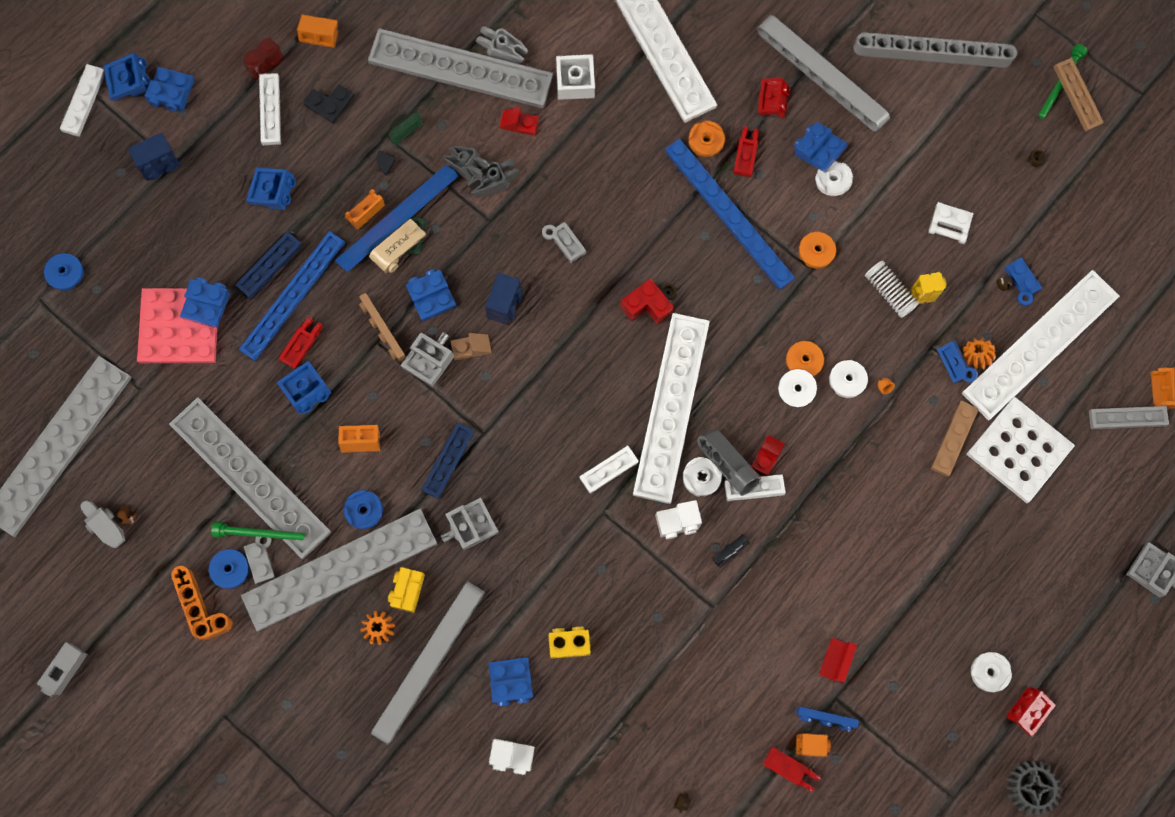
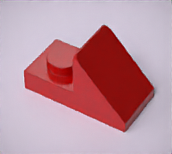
(519, 122)
(767, 455)

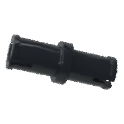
(731, 550)

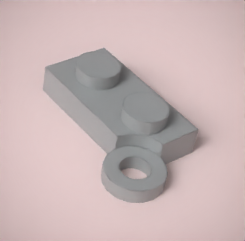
(565, 240)
(259, 560)

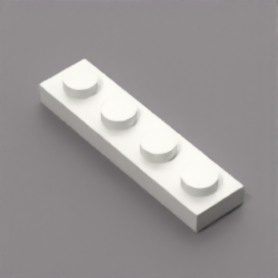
(82, 100)
(270, 109)

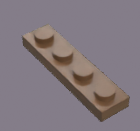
(1078, 94)
(377, 322)
(954, 438)

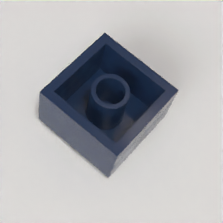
(154, 157)
(503, 299)

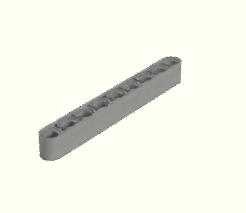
(943, 47)
(823, 73)
(427, 663)

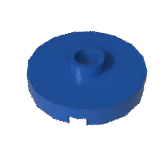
(67, 280)
(359, 500)
(238, 573)

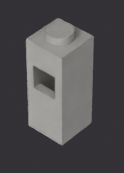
(61, 669)

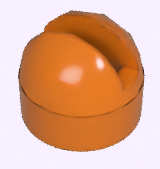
(885, 385)

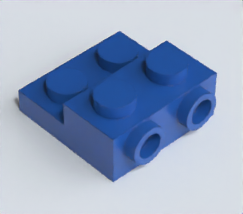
(126, 77)
(169, 89)
(819, 147)
(271, 188)
(430, 294)
(204, 302)
(304, 388)
(510, 681)

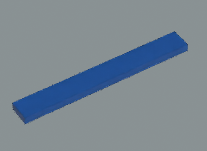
(396, 218)
(292, 296)

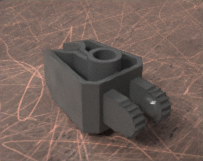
(465, 161)
(493, 178)

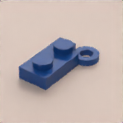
(1024, 280)
(956, 363)

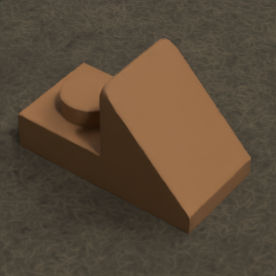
(471, 346)

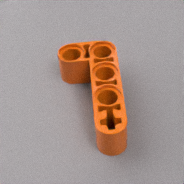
(197, 601)

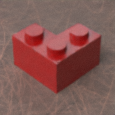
(649, 299)

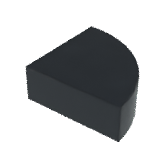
(385, 162)

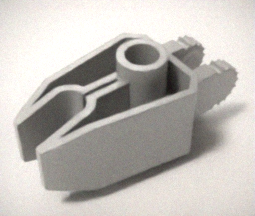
(503, 45)
(102, 524)

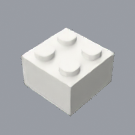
(575, 77)

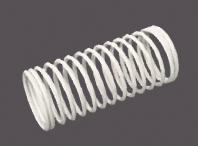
(902, 311)

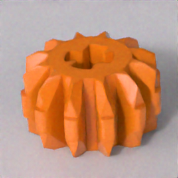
(979, 353)
(375, 634)

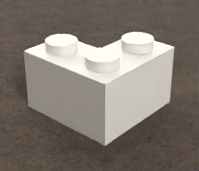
(682, 519)
(511, 755)

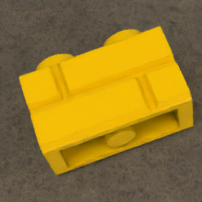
(928, 287)
(406, 589)

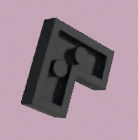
(329, 107)

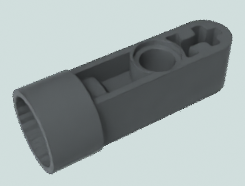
(729, 461)

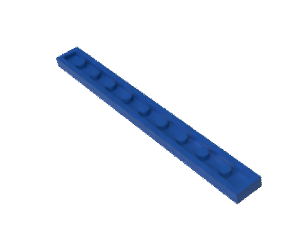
(729, 214)

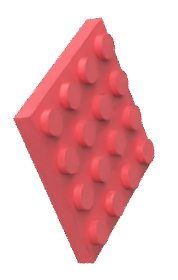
(168, 337)

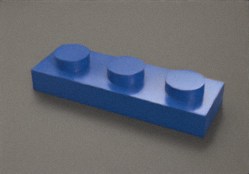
(826, 719)

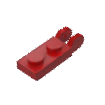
(746, 154)
(300, 344)
(789, 768)

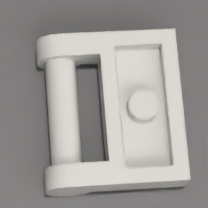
(952, 218)

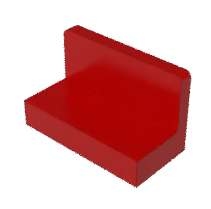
(837, 660)

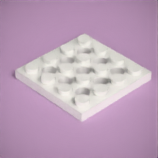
(1033, 448)

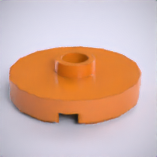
(710, 131)
(814, 258)
(809, 350)

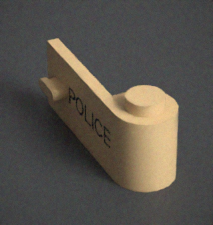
(388, 252)

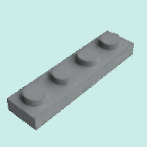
(1128, 417)

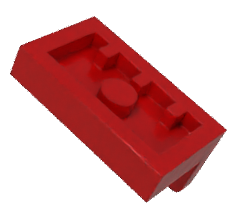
(773, 97)
(1031, 710)

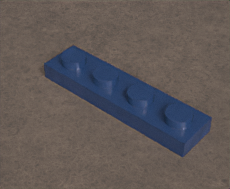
(268, 265)
(447, 461)

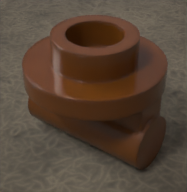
(126, 516)

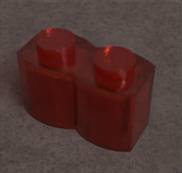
(264, 56)

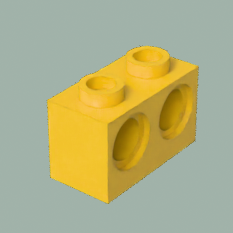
(570, 648)

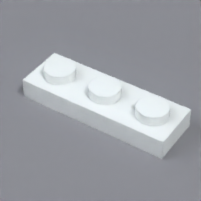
(609, 469)
(768, 487)

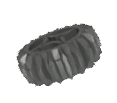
(1034, 779)

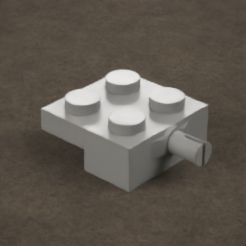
(428, 358)
(470, 524)
(1154, 570)

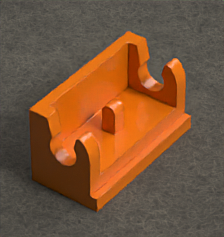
(317, 31)
(365, 210)
(1163, 387)
(359, 438)

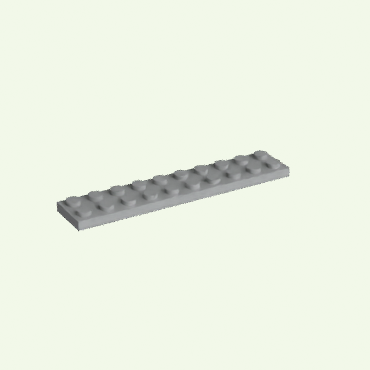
(460, 68)
(59, 443)
(249, 476)
(338, 570)

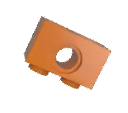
(812, 745)

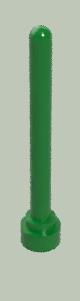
(1077, 53)
(220, 529)

